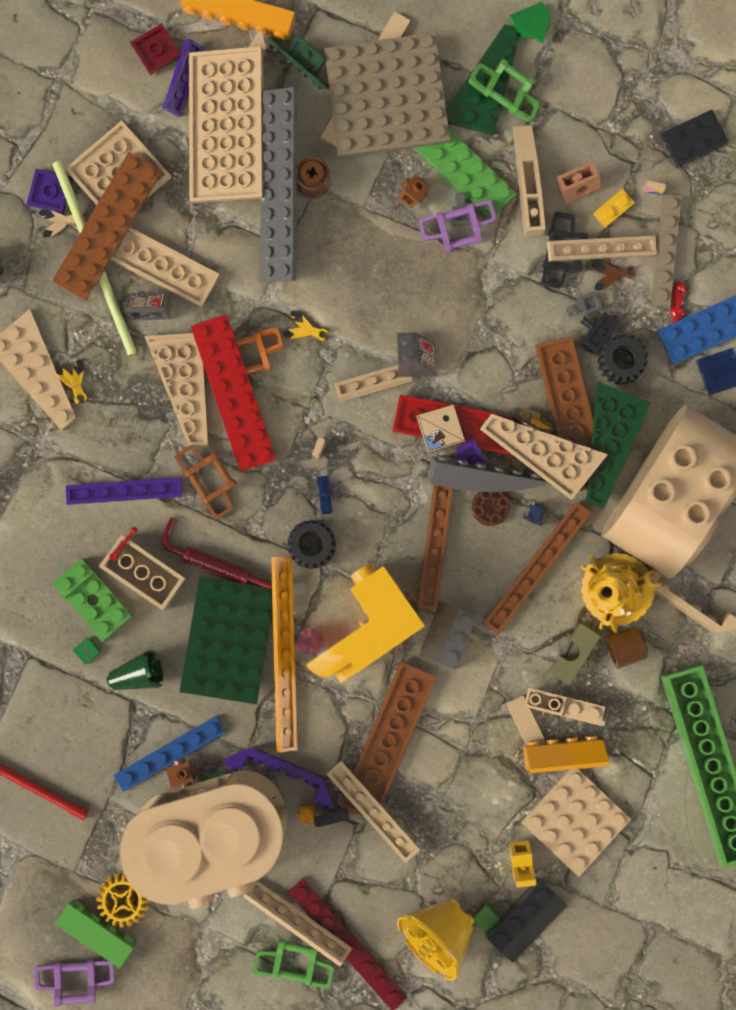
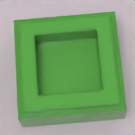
(486, 918)

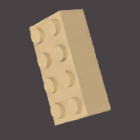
(144, 573)

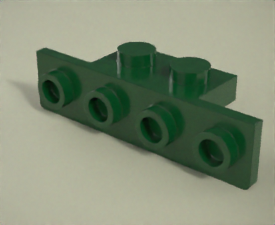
(304, 57)

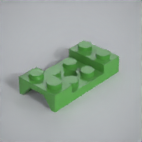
(78, 585)

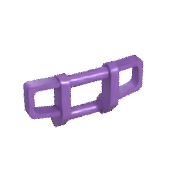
(441, 217)
(59, 968)

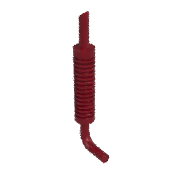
(211, 563)

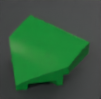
(532, 22)

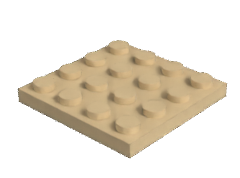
(100, 162)
(576, 820)

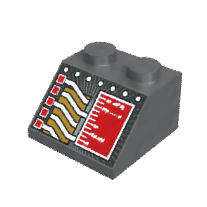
(148, 306)
(415, 355)

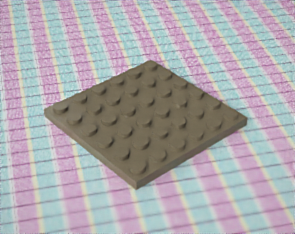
(387, 95)

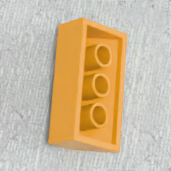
(565, 755)

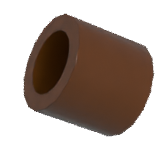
(319, 184)
(626, 647)

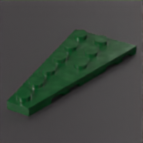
(470, 107)
(615, 428)

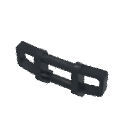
(562, 235)

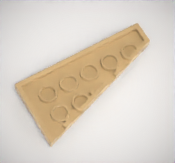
(32, 366)
(184, 381)
(551, 457)

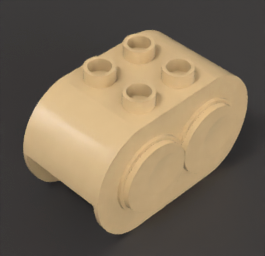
(676, 494)
(205, 839)

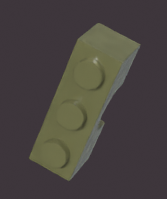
(585, 641)

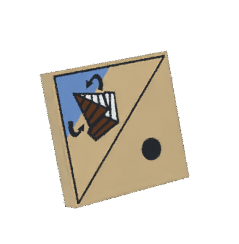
(440, 428)

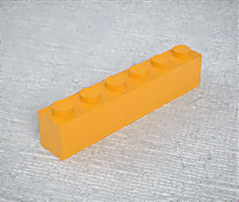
(245, 15)

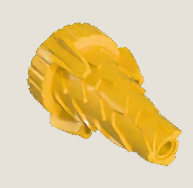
(631, 587)

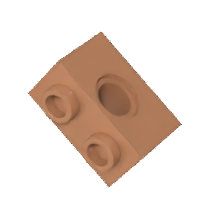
(579, 182)

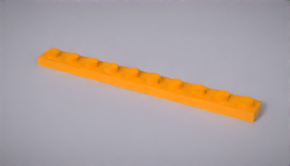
(284, 654)

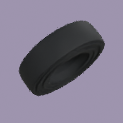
(331, 818)

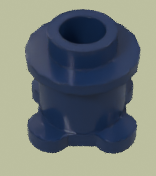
(535, 514)

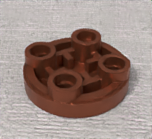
(490, 508)

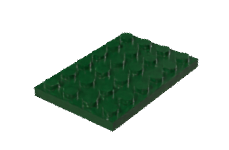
(227, 641)

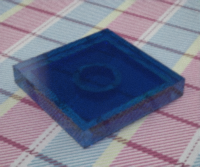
(718, 371)

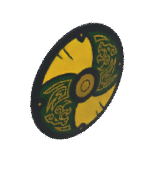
(535, 419)

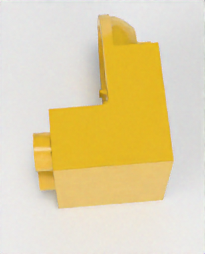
(388, 625)

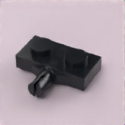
(598, 331)

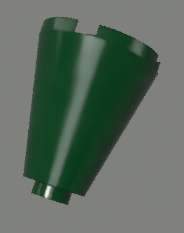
(137, 673)

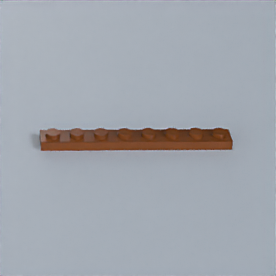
(435, 547)
(536, 568)

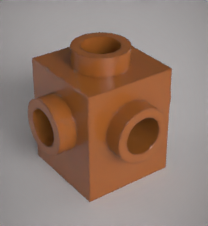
(413, 191)
(174, 773)

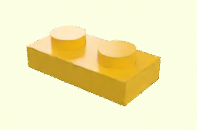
(614, 208)

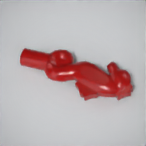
(677, 312)

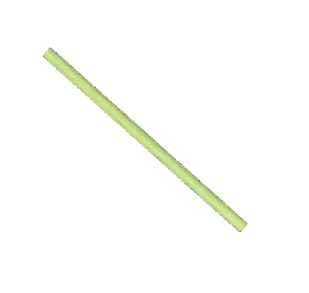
(104, 282)

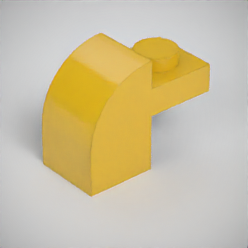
(522, 864)

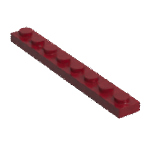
(358, 956)

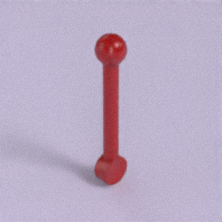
(113, 556)

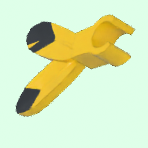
(305, 328)
(74, 380)

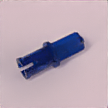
(324, 495)

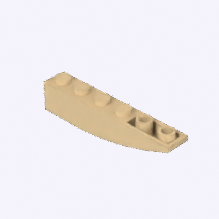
(529, 182)

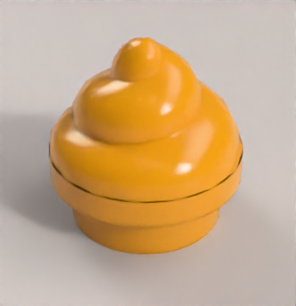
(306, 814)

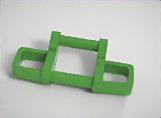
(521, 94)
(277, 972)

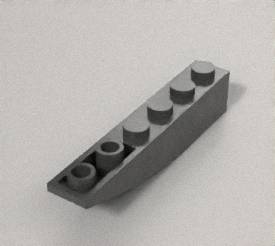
(479, 476)

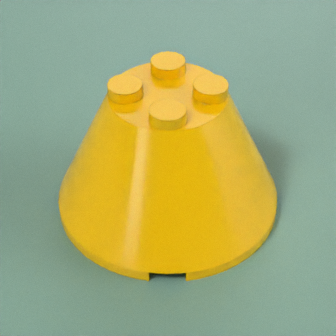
(438, 936)

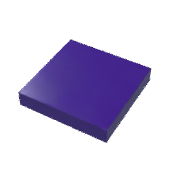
(47, 192)

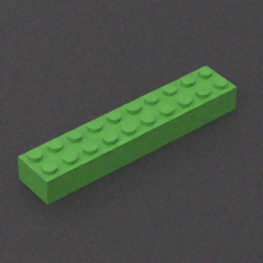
(706, 756)

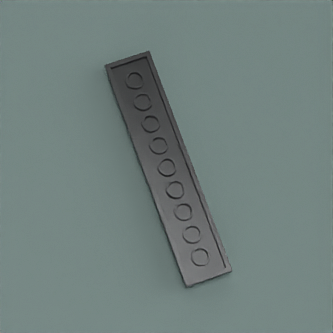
(279, 198)

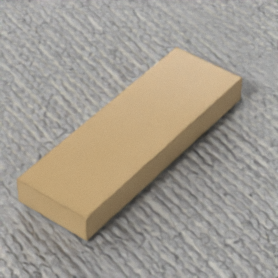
(525, 721)

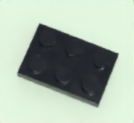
(694, 138)

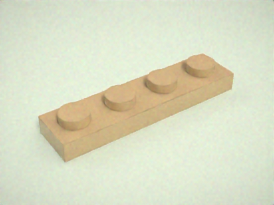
(369, 383)

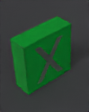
(86, 651)

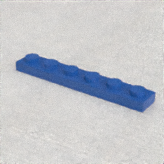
(169, 753)

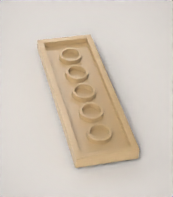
(165, 267)

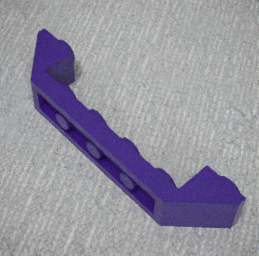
(294, 771)

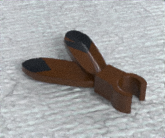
(611, 273)

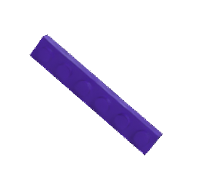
(123, 491)

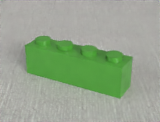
(95, 933)

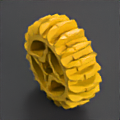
(130, 905)

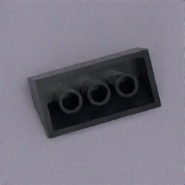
(525, 920)

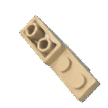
(564, 706)

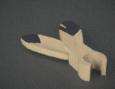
(60, 222)

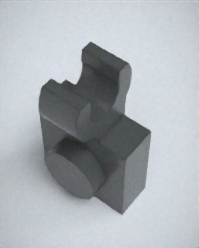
(463, 220)
(587, 304)

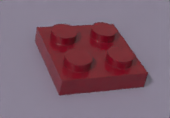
(155, 49)

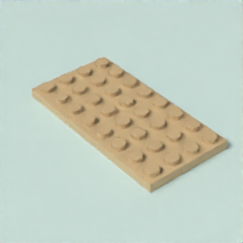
(226, 125)

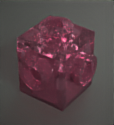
(316, 636)

